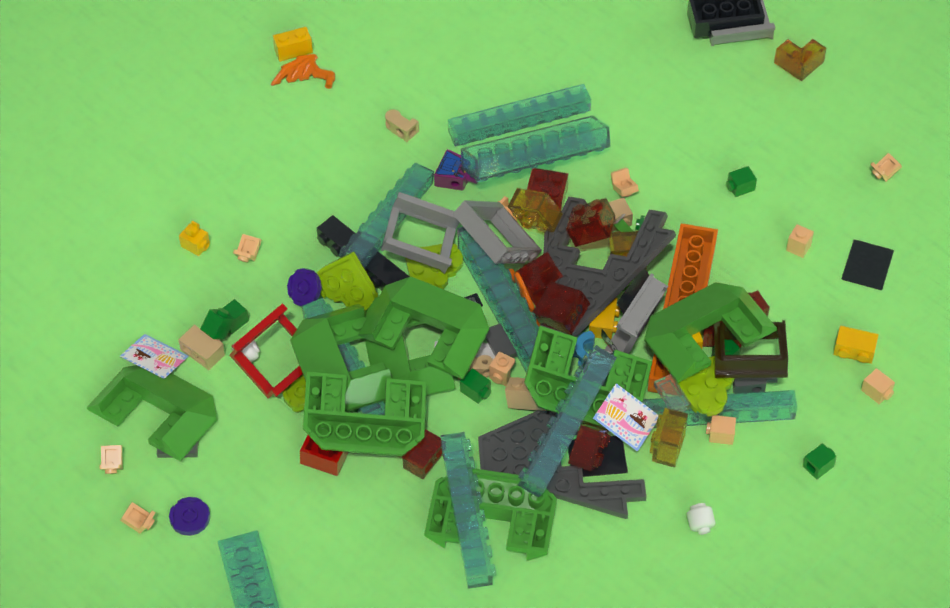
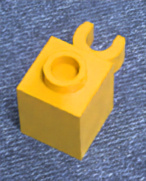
(194, 239)

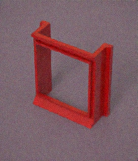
(249, 369)

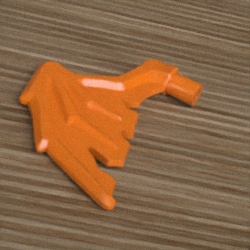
(302, 69)
(516, 278)

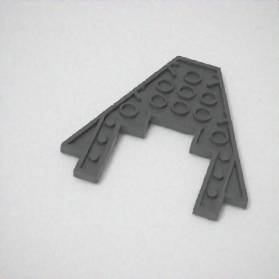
(604, 285)
(510, 446)

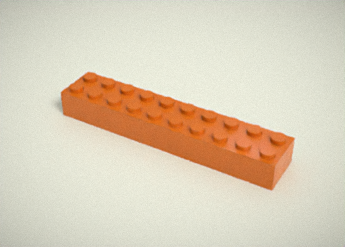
(688, 275)

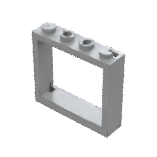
(472, 216)

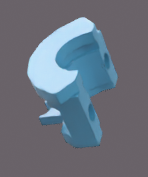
(584, 342)

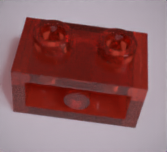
(423, 455)

